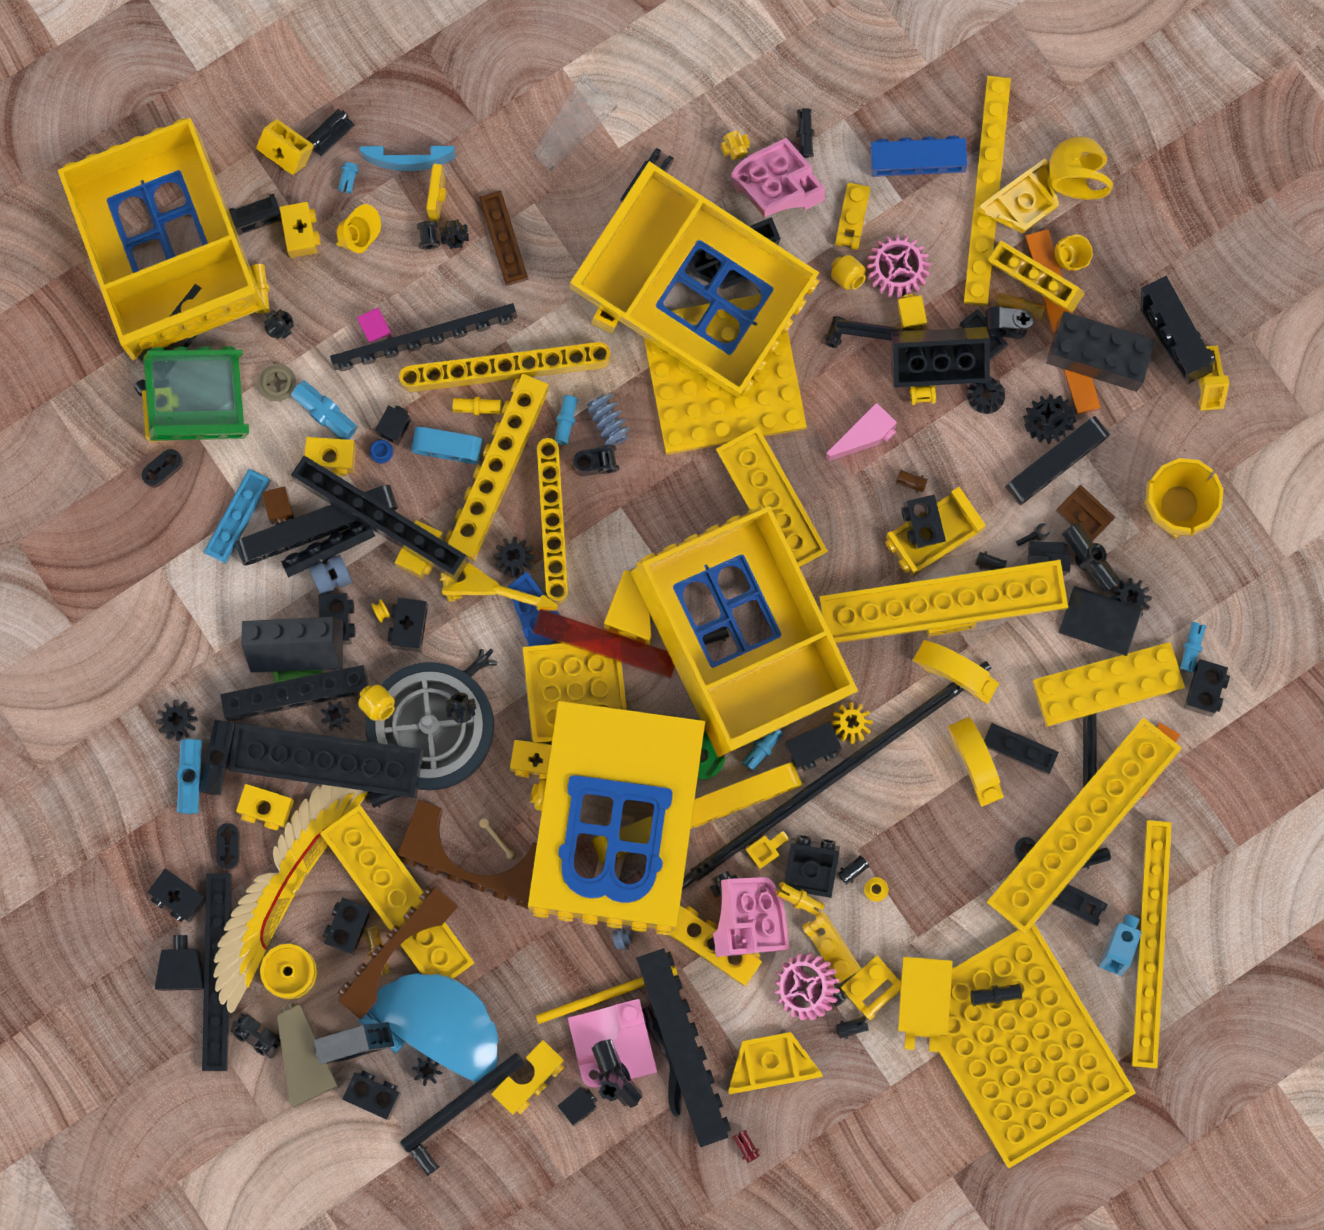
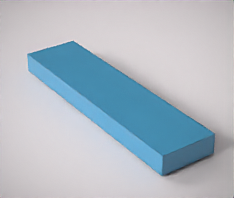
(237, 516)

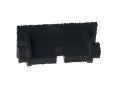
(330, 131)
(246, 1030)

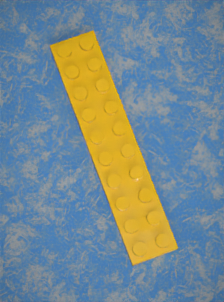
(945, 602)
(1084, 826)

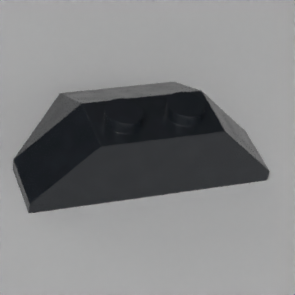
(706, 266)

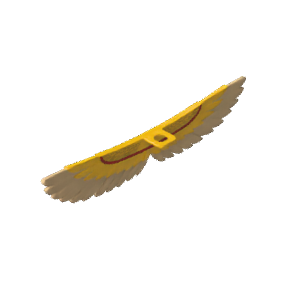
(271, 895)

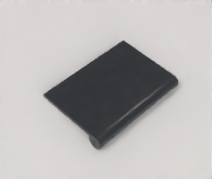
(1100, 620)

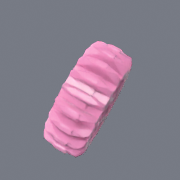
(893, 260)
(796, 971)

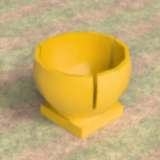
(1183, 497)

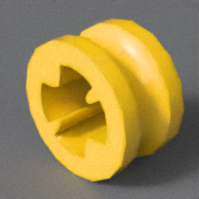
(380, 610)

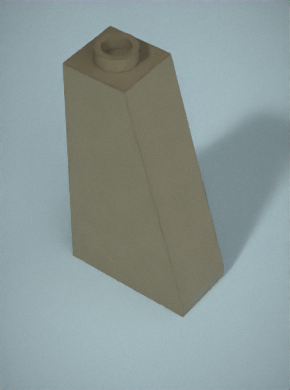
(302, 1069)

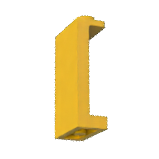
(959, 525)

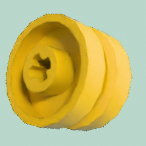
(299, 982)

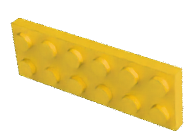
(764, 485)
(1108, 684)

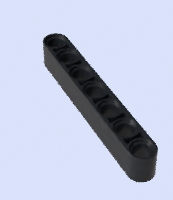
(303, 529)

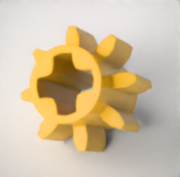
(735, 145)

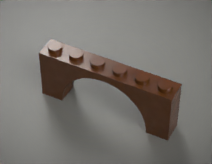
(424, 847)

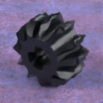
(515, 565)
(1129, 588)
(170, 727)

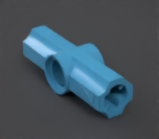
(324, 410)
(189, 761)

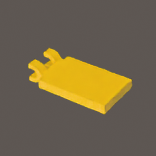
(924, 1000)

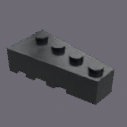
(1175, 330)

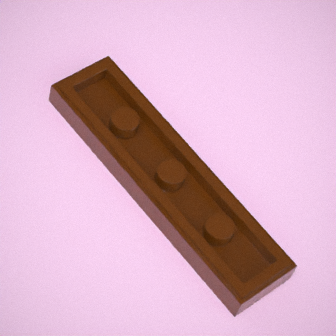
(503, 238)

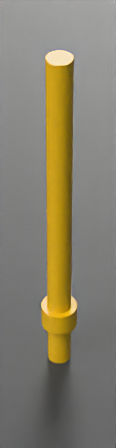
(593, 999)

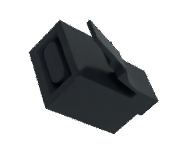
(1049, 551)

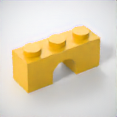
(516, 1096)

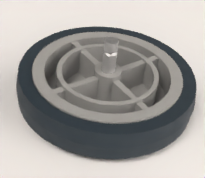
(421, 722)

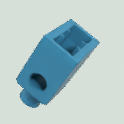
(1121, 946)

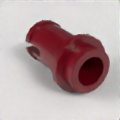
(746, 1146)

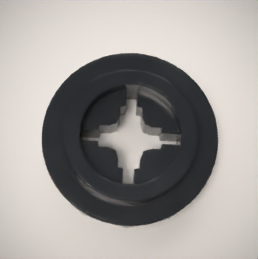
(981, 404)

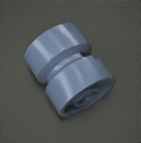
(323, 579)

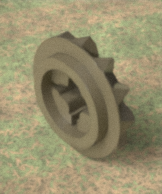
(268, 377)

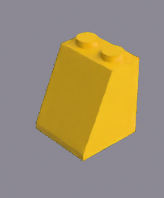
(628, 612)

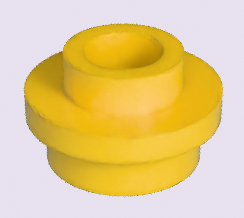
(868, 889)

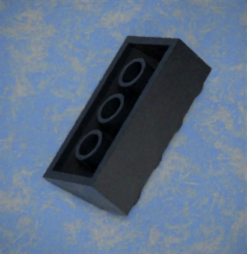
(293, 644)

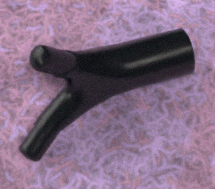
(481, 662)

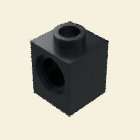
(393, 424)

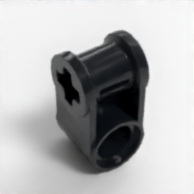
(1006, 322)
(597, 461)

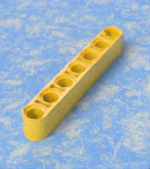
(548, 510)

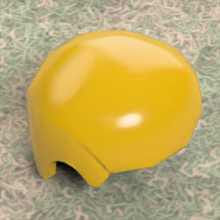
(1073, 252)

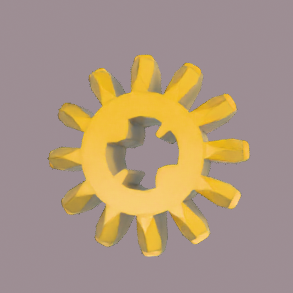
(860, 721)

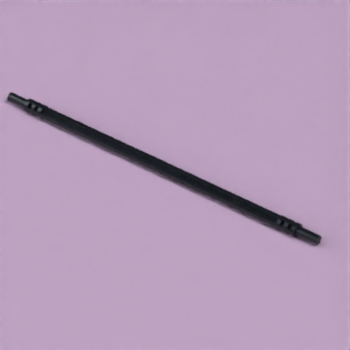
(825, 781)

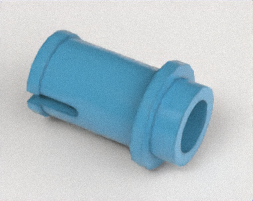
(348, 175)

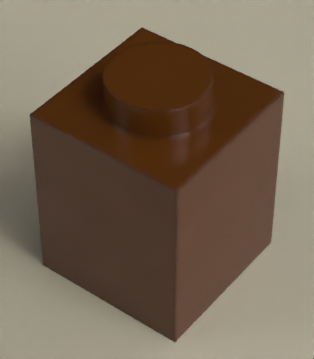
(278, 505)

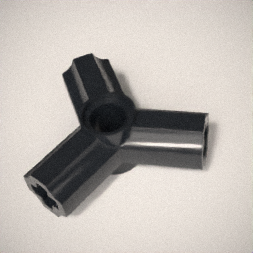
(614, 1075)

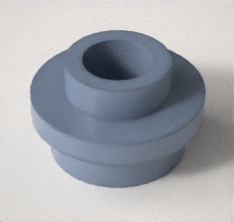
(622, 938)

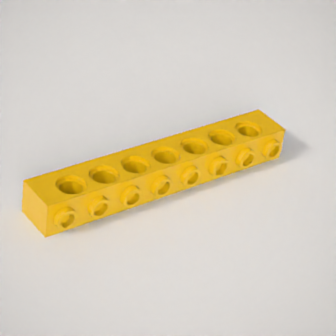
(523, 387)

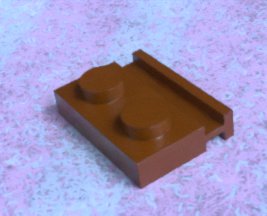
(1086, 510)

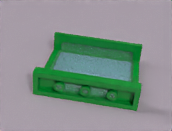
(194, 394)

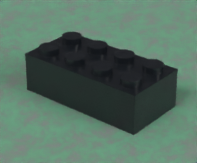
(1100, 351)
(940, 357)

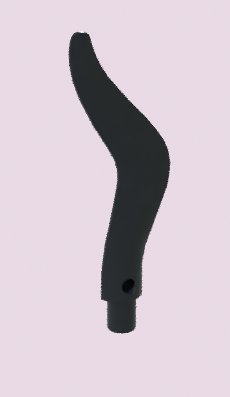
(673, 1086)

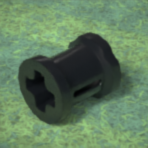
(428, 235)

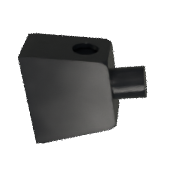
(179, 967)

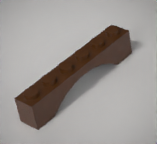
(430, 912)

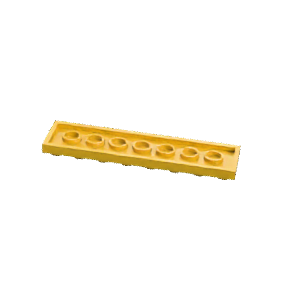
(392, 892)

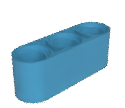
(446, 445)

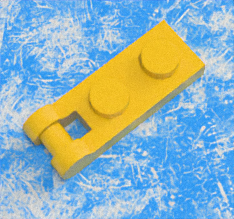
(853, 215)
(832, 947)

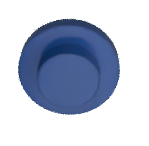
(381, 451)

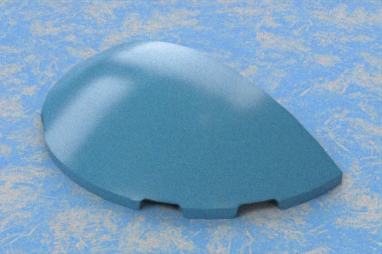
(441, 1021)

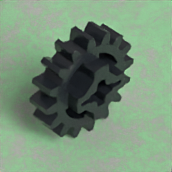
(1050, 419)

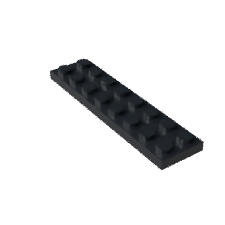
(326, 760)

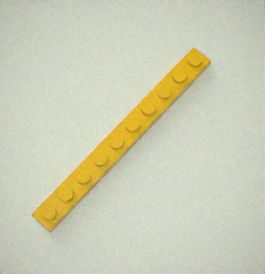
(987, 185)
(1151, 944)

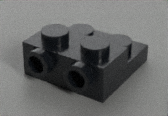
(812, 865)

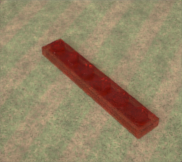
(604, 643)

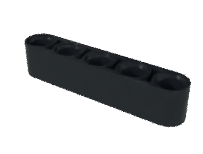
(1057, 460)

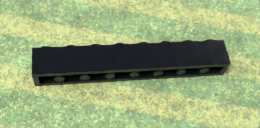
(380, 518)
(682, 1047)

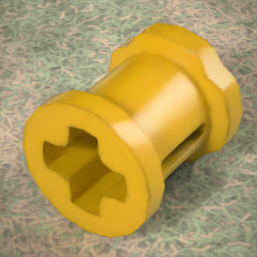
(922, 394)

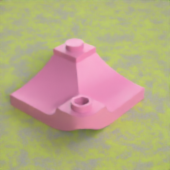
(777, 179)
(750, 918)
(626, 1028)

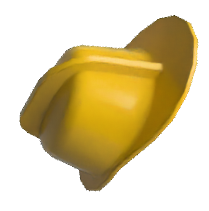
(359, 229)

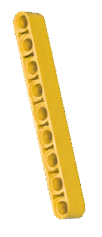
(493, 363)
(715, 805)

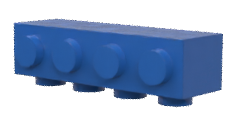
(918, 156)

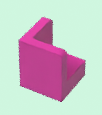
(374, 325)

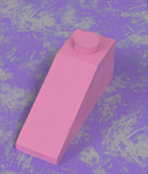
(866, 433)

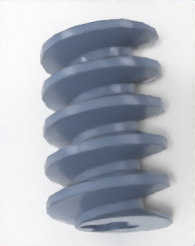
(608, 420)

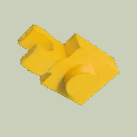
(765, 851)

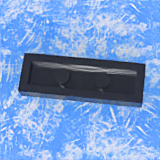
(1020, 749)

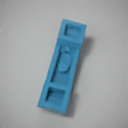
(378, 157)

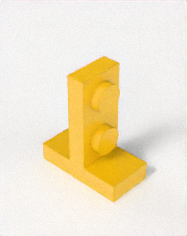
(1214, 385)

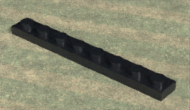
(414, 340)
(215, 1014)

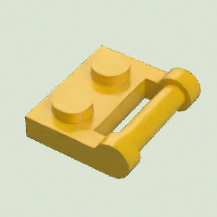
(866, 982)

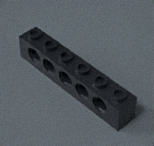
(294, 693)

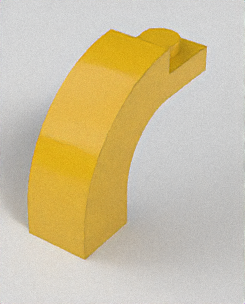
(956, 668)
(977, 760)

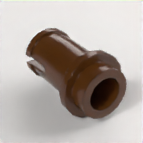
(912, 481)

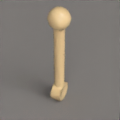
(484, 823)

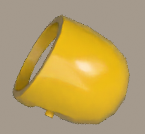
(1075, 162)

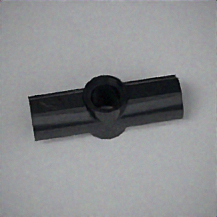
(1091, 557)
(221, 742)

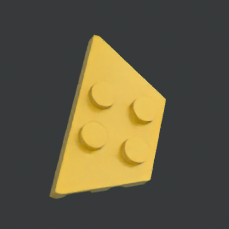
(1023, 200)
(771, 1063)

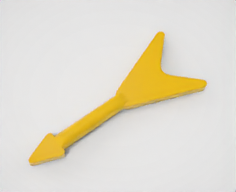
(481, 584)

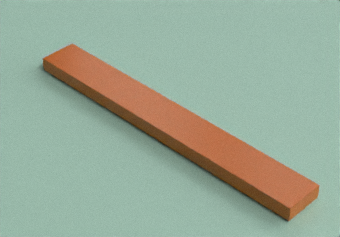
(1080, 386)

